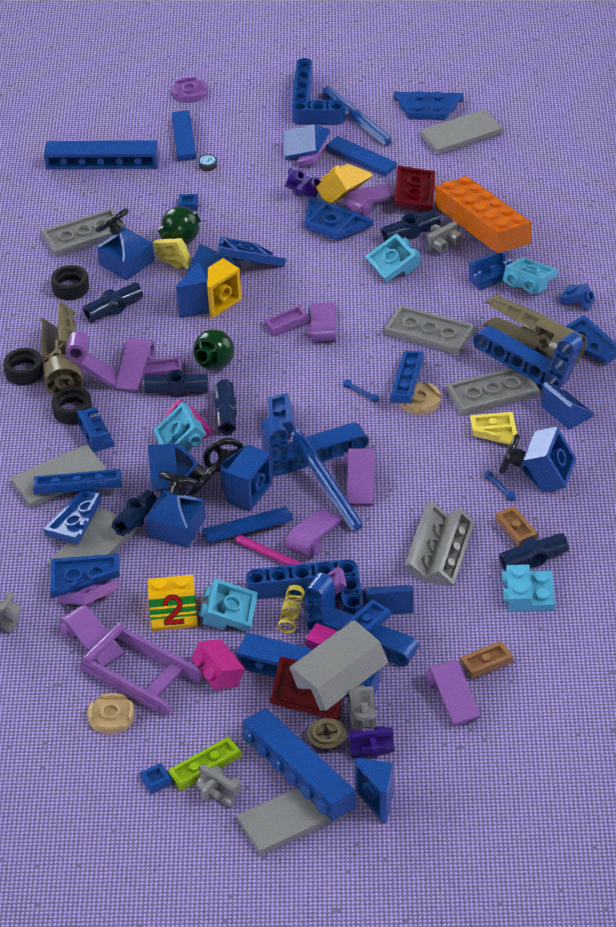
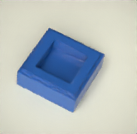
(189, 201)
(155, 778)

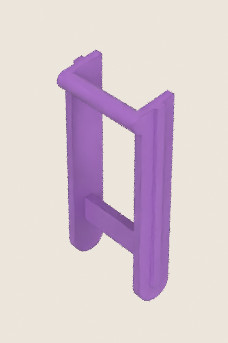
(150, 695)

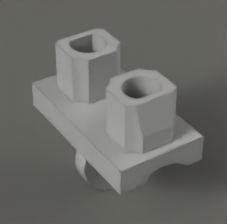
(442, 236)
(9, 613)
(362, 707)
(217, 786)

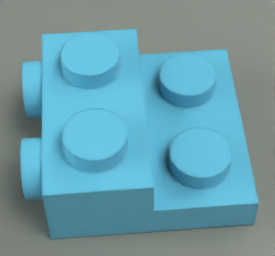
(394, 257)
(529, 275)
(180, 428)
(528, 589)
(228, 606)

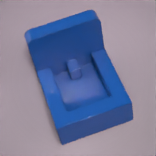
(578, 293)

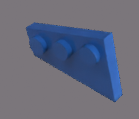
(598, 344)
(74, 517)
(81, 572)

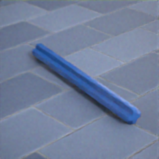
(359, 117)
(326, 480)

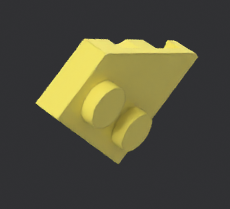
(173, 252)
(494, 427)

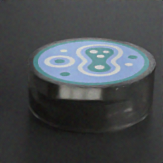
(207, 162)

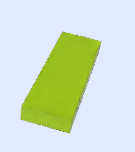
(218, 755)

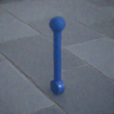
(348, 384)
(511, 496)

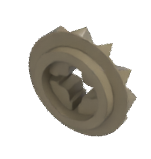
(333, 727)

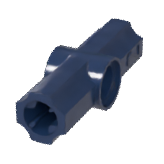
(411, 225)
(112, 301)
(176, 383)
(225, 407)
(134, 513)
(534, 551)

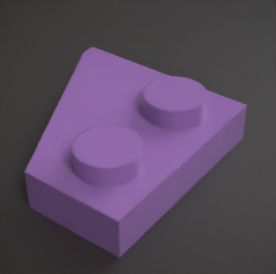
(87, 595)

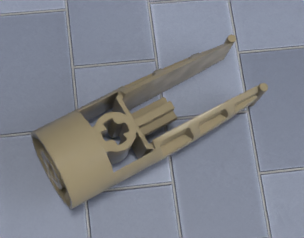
(538, 330)
(58, 369)

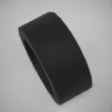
(70, 292)
(25, 376)
(67, 395)

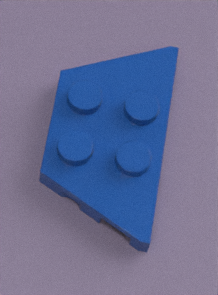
(428, 104)
(333, 220)
(245, 250)

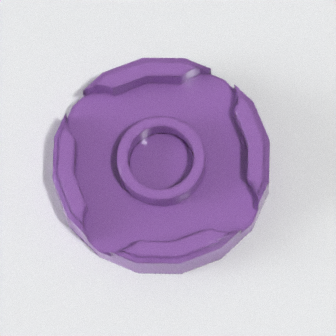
(189, 89)

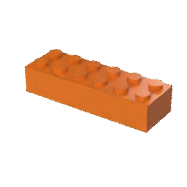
(483, 214)

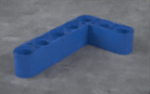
(312, 111)
(528, 361)
(327, 444)
(274, 581)
(321, 609)

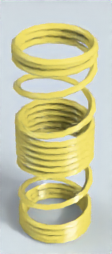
(291, 614)

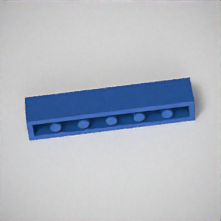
(101, 154)
(263, 655)
(299, 764)

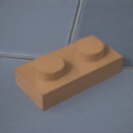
(515, 525)
(486, 659)

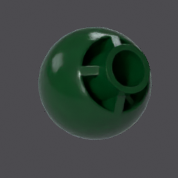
(179, 223)
(213, 350)

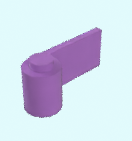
(362, 199)
(322, 322)
(77, 353)
(134, 363)
(360, 475)
(307, 535)
(89, 631)
(454, 691)

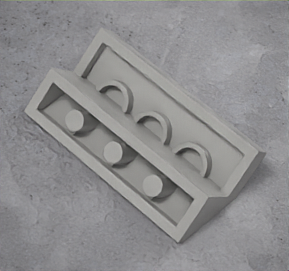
(439, 545)
(339, 664)

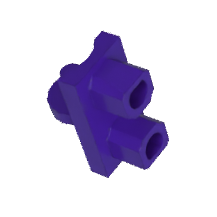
(301, 183)
(371, 742)

